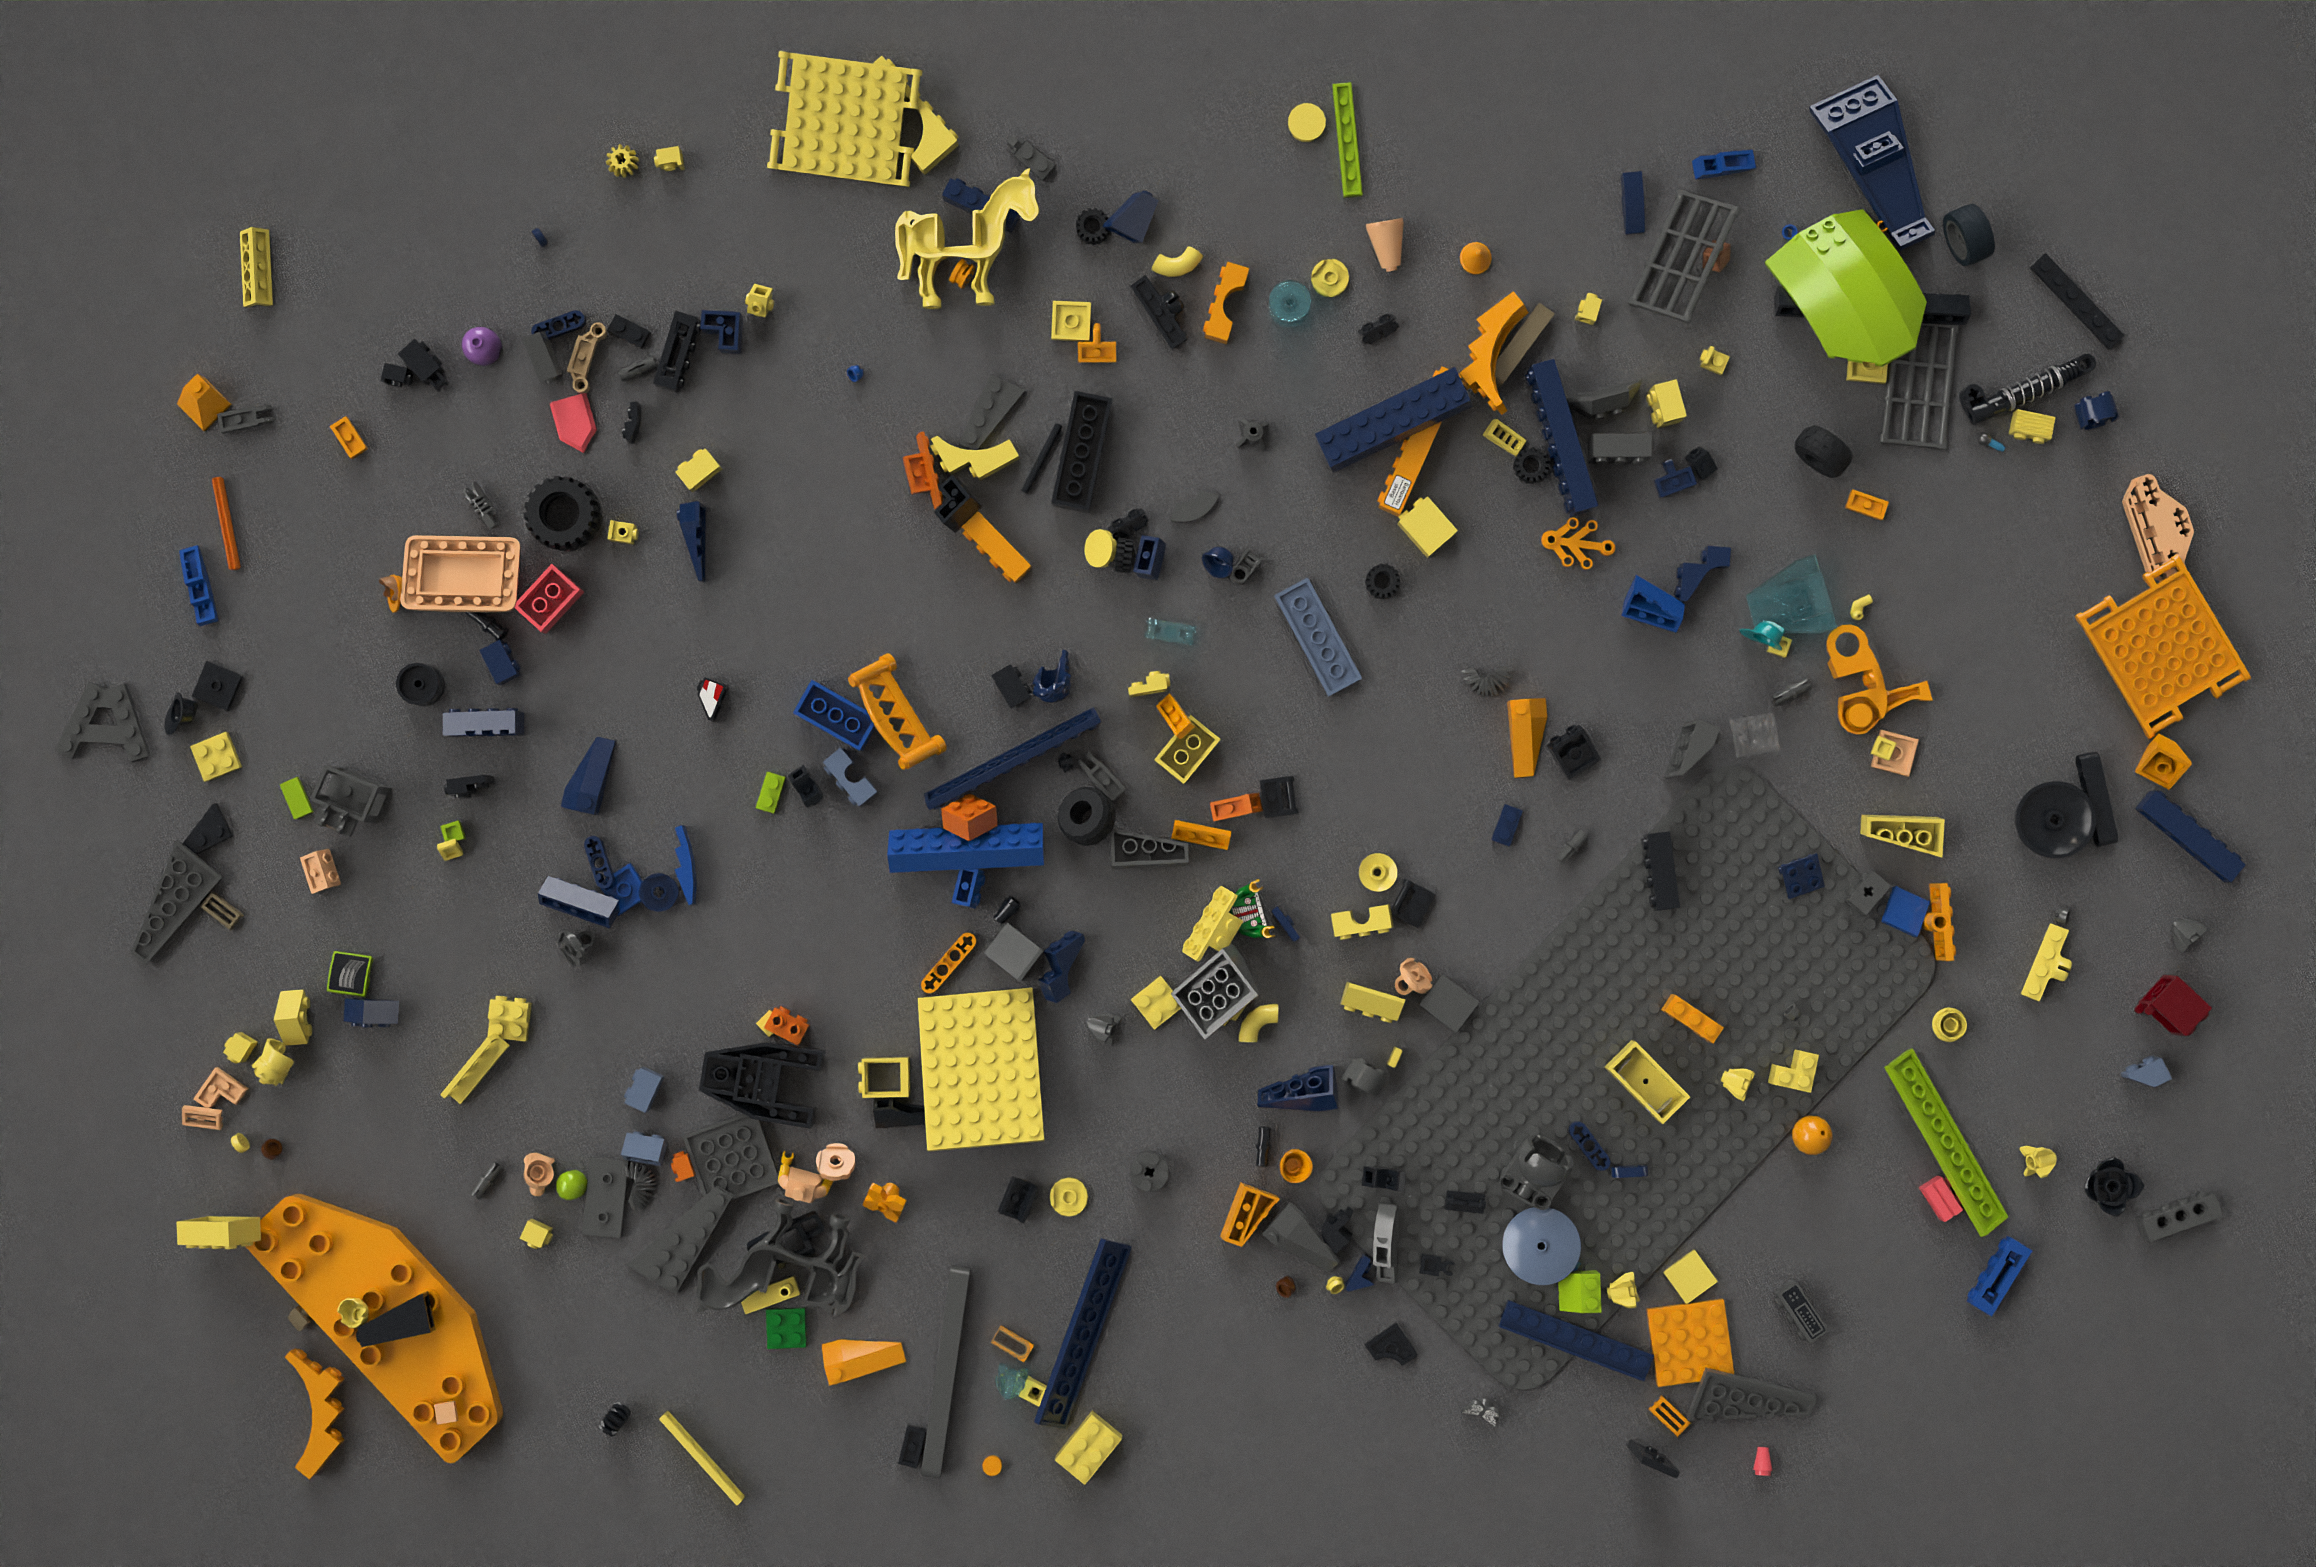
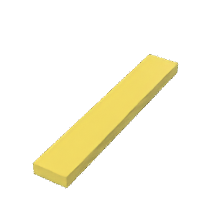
(702, 1457)

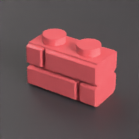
(1941, 1198)

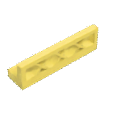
(257, 267)
(476, 1068)

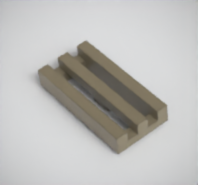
(234, 920)

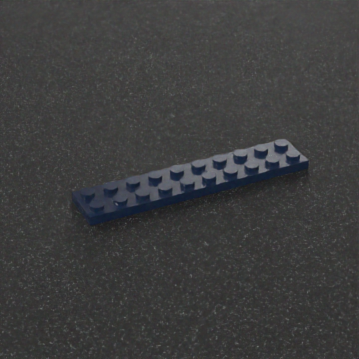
(1016, 756)
(1083, 1333)

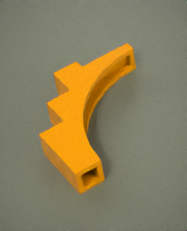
(1494, 327)
(325, 1411)

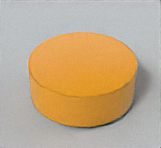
(992, 1465)

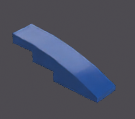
(198, 585)
(687, 872)

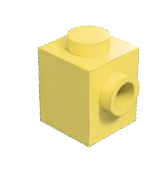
(239, 1047)
(536, 1234)

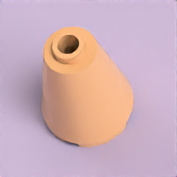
(1387, 242)

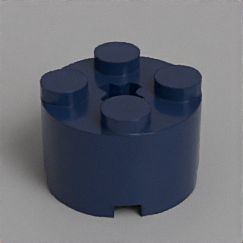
(2096, 411)

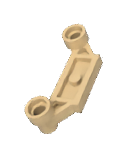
(583, 355)

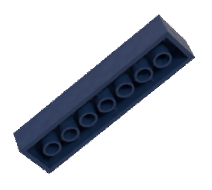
(1393, 419)
(1561, 438)

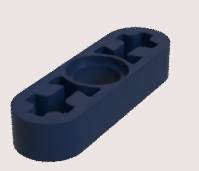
(569, 316)
(599, 848)
(1601, 1154)

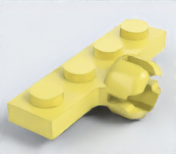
(2047, 963)

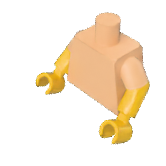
(800, 1183)

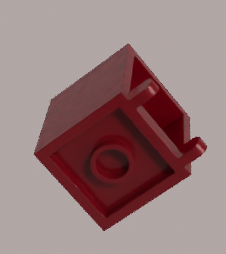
(2174, 1005)

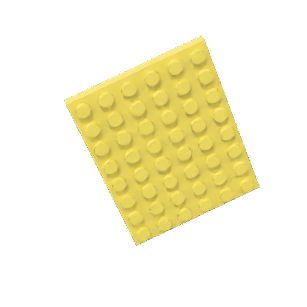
(980, 1069)

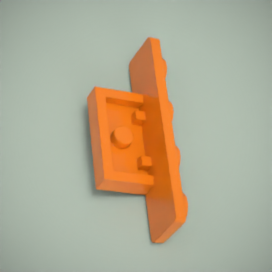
(921, 472)

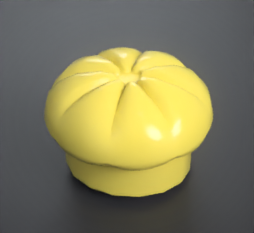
(1949, 1024)

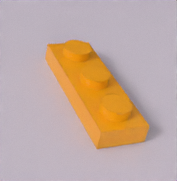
(1175, 716)
(1201, 834)

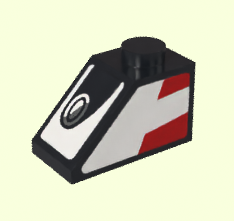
(711, 697)

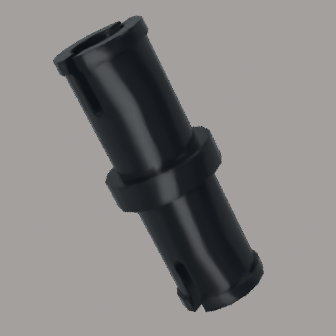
(1263, 1146)

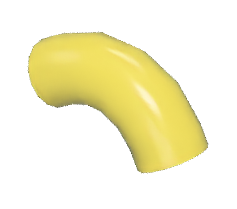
(1177, 266)
(1256, 1020)

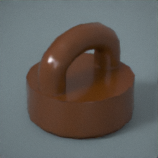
(271, 1149)
(1286, 1287)

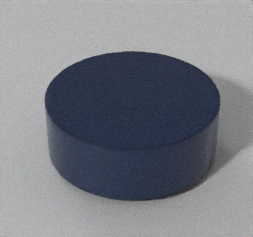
(539, 237)

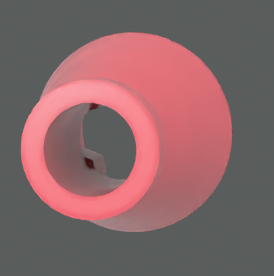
(1763, 1462)

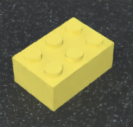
(1186, 755)
(1088, 1447)

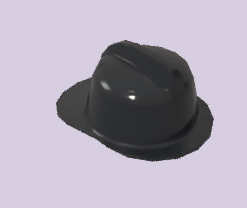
(180, 712)

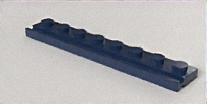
(1576, 1340)

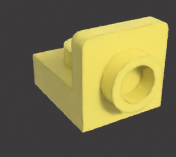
(1713, 360)

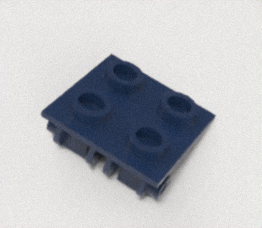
(1802, 875)

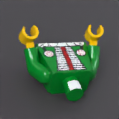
(1249, 910)

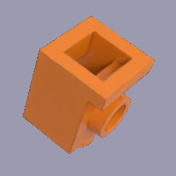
(682, 1166)

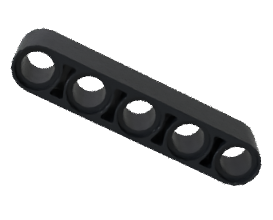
(2095, 787)

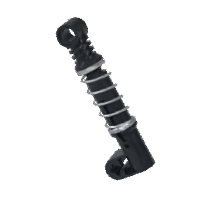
(2007, 398)

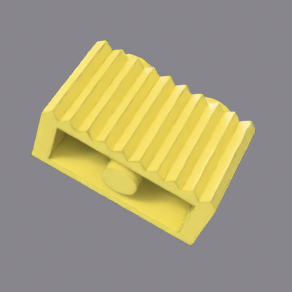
(2031, 426)

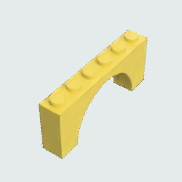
(936, 138)

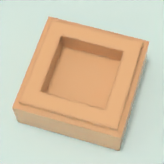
(446, 1412)

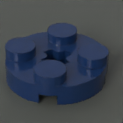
(664, 883)

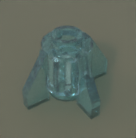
(1010, 1381)

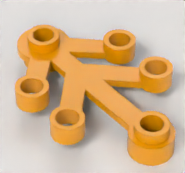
(1575, 543)

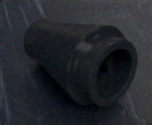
(1007, 909)

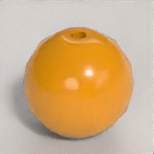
(1812, 1135)

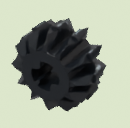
(614, 1419)

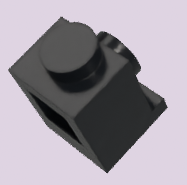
(396, 375)

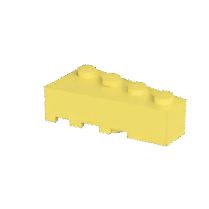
(1912, 832)

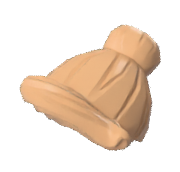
(538, 1172)

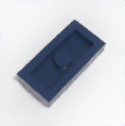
(1506, 825)

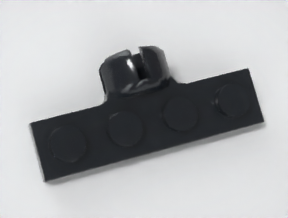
(1161, 310)

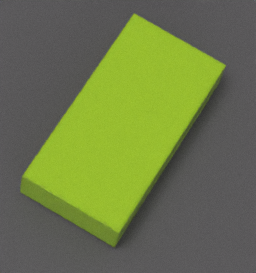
(296, 798)

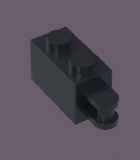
(423, 364)

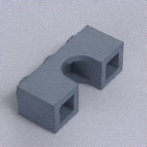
(838, 765)

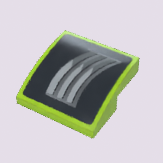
(349, 974)

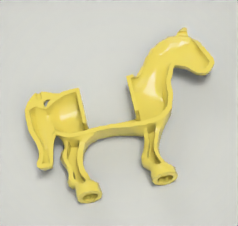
(927, 239)

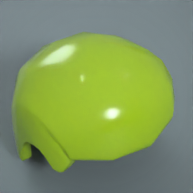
(571, 1185)

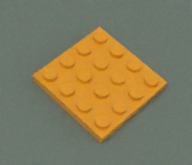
(1688, 1340)

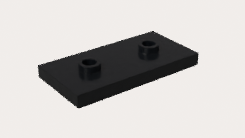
(1652, 1458)

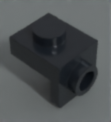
(1701, 462)

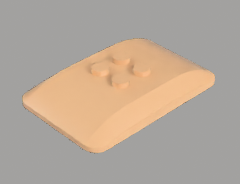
(460, 573)

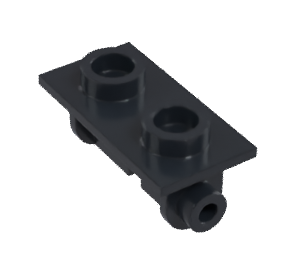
(1371, 330)
(1134, 519)
(1465, 1202)

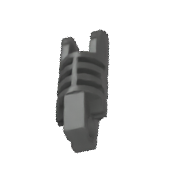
(482, 505)

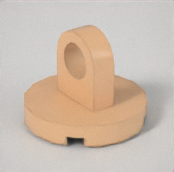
(1415, 976)

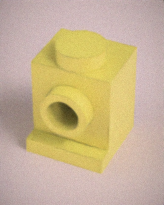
(669, 158)
(1589, 309)
(628, 538)
(1027, 1393)

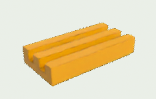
(1657, 1404)

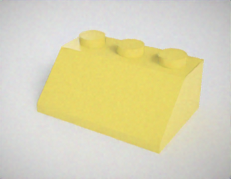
(1372, 1002)

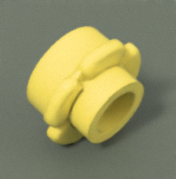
(1335, 1285)

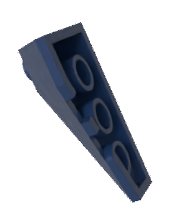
(693, 525)
(588, 783)
(1307, 1092)

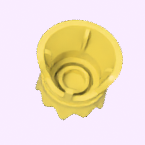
(272, 1065)

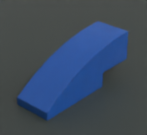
(1723, 164)

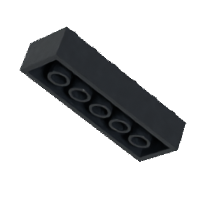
(1082, 452)

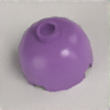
(481, 346)

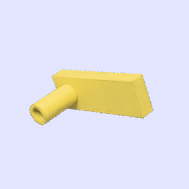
(775, 1293)

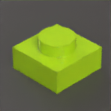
(453, 831)

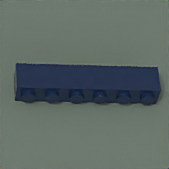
(2190, 836)

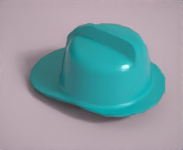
(1766, 633)

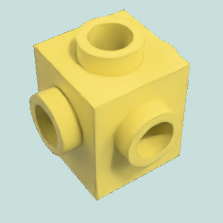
(759, 300)

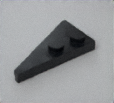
(209, 831)

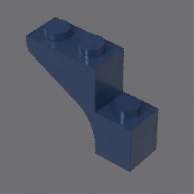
(1692, 574)
(1060, 958)

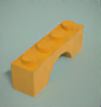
(1233, 280)

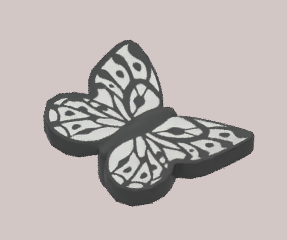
(1483, 1408)

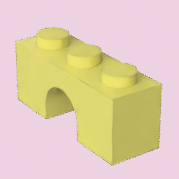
(1379, 920)

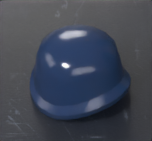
(1218, 562)

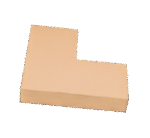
(220, 1084)

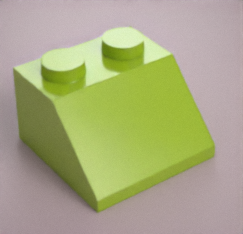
(1580, 1292)

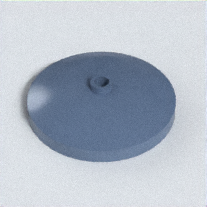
(1560, 1250)

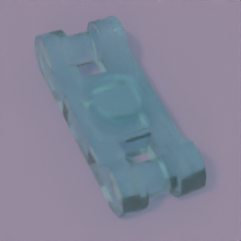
(1170, 631)

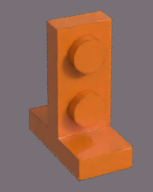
(1236, 806)

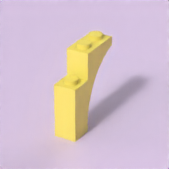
(982, 462)

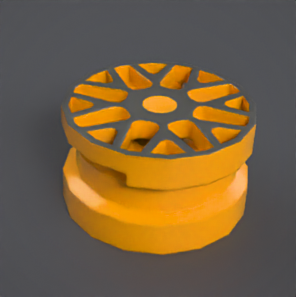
(962, 273)

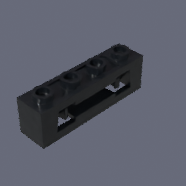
(683, 363)

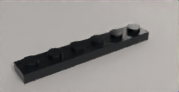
(2077, 301)

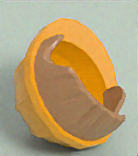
(392, 591)

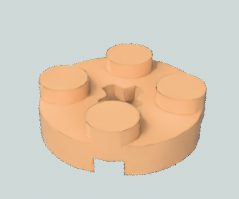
(835, 1172)

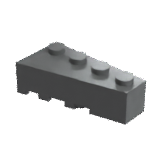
(1145, 851)

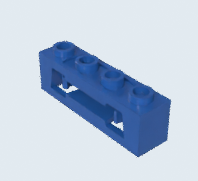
(2011, 1251)

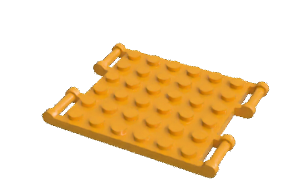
(2163, 646)

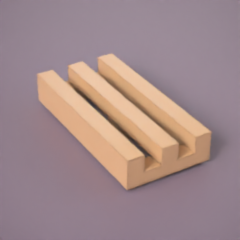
(202, 1114)

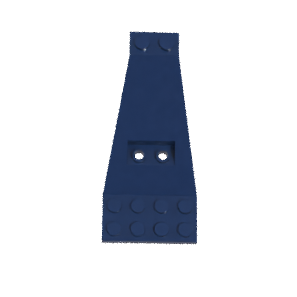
(1860, 124)

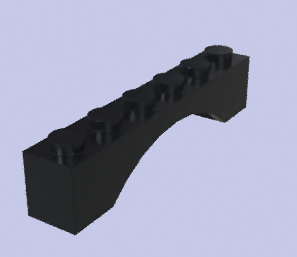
(897, 1113)

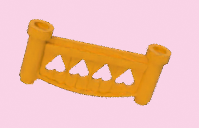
(880, 675)

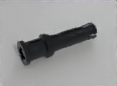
(489, 625)

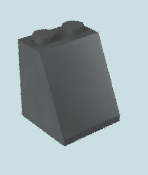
(1013, 951)

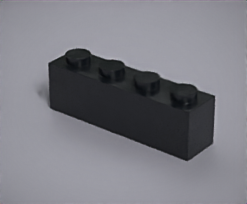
(1661, 871)

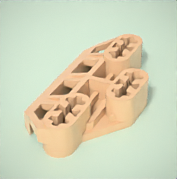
(2160, 524)

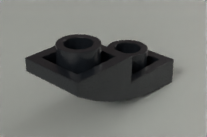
(632, 427)

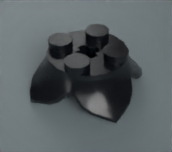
(2125, 1187)

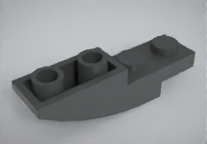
(1385, 1242)

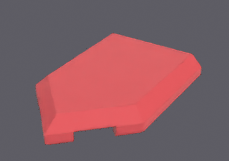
(574, 421)

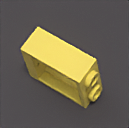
(863, 1068)

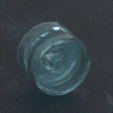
(1286, 314)

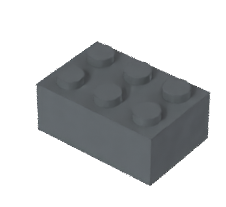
(1619, 449)

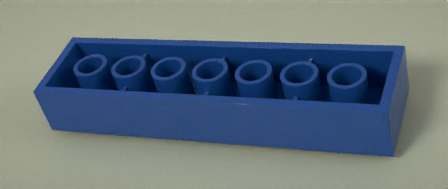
(941, 850)

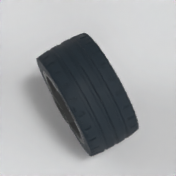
(1968, 234)

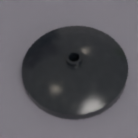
(2073, 814)

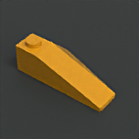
(1527, 728)
(854, 1358)

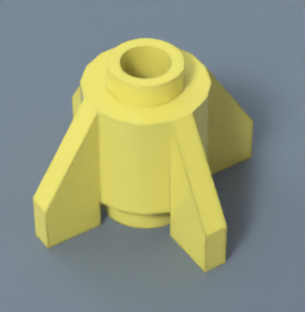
(1737, 1081)
(2038, 1160)
(1624, 1291)

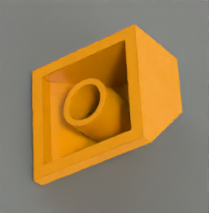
(202, 401)
(2163, 762)

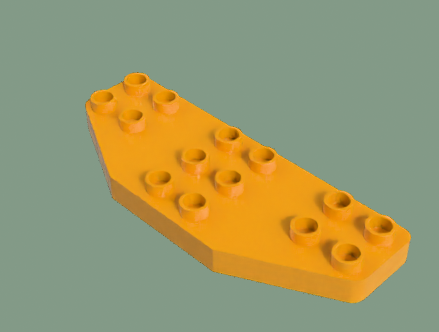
(336, 1255)

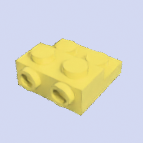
(1155, 682)
(509, 1018)

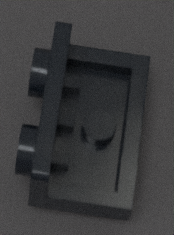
(1018, 1199)

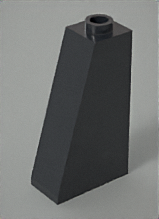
(401, 1322)

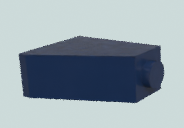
(1133, 217)

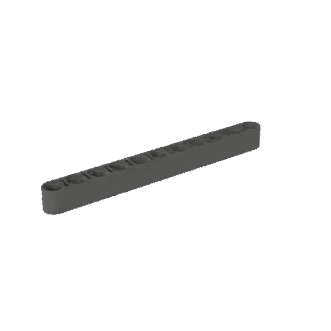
(945, 1371)

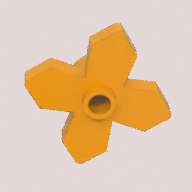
(886, 1200)

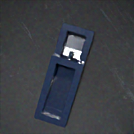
(1633, 202)

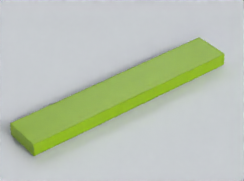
(1347, 140)

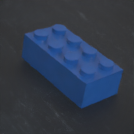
(835, 715)

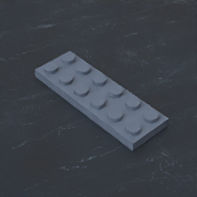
(1317, 637)

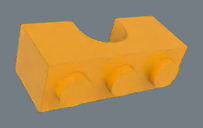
(1692, 1018)

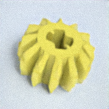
(629, 156)

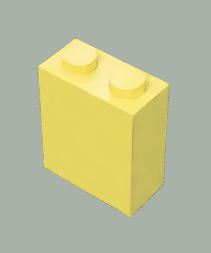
(1426, 526)

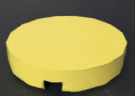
(1306, 122)
(1330, 278)
(1100, 548)
(1068, 1196)

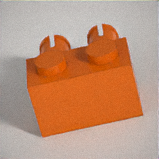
(787, 1026)

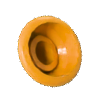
(1475, 258)

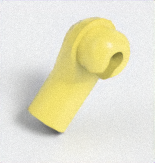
(1858, 605)

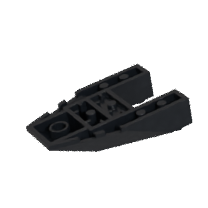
(750, 1079)

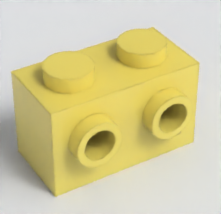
(698, 469)

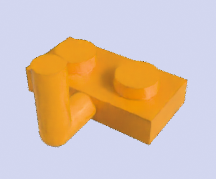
(1096, 350)

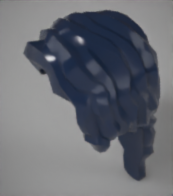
(1053, 684)

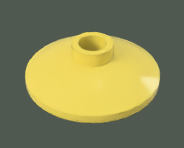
(1387, 868)

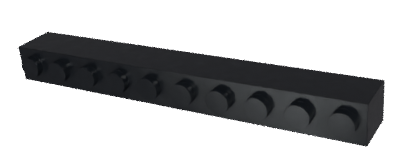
(1939, 308)

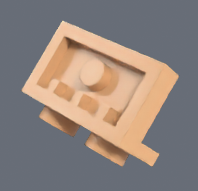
(320, 870)

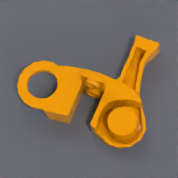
(1863, 709)

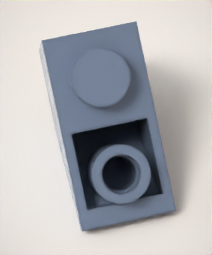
(2150, 1072)

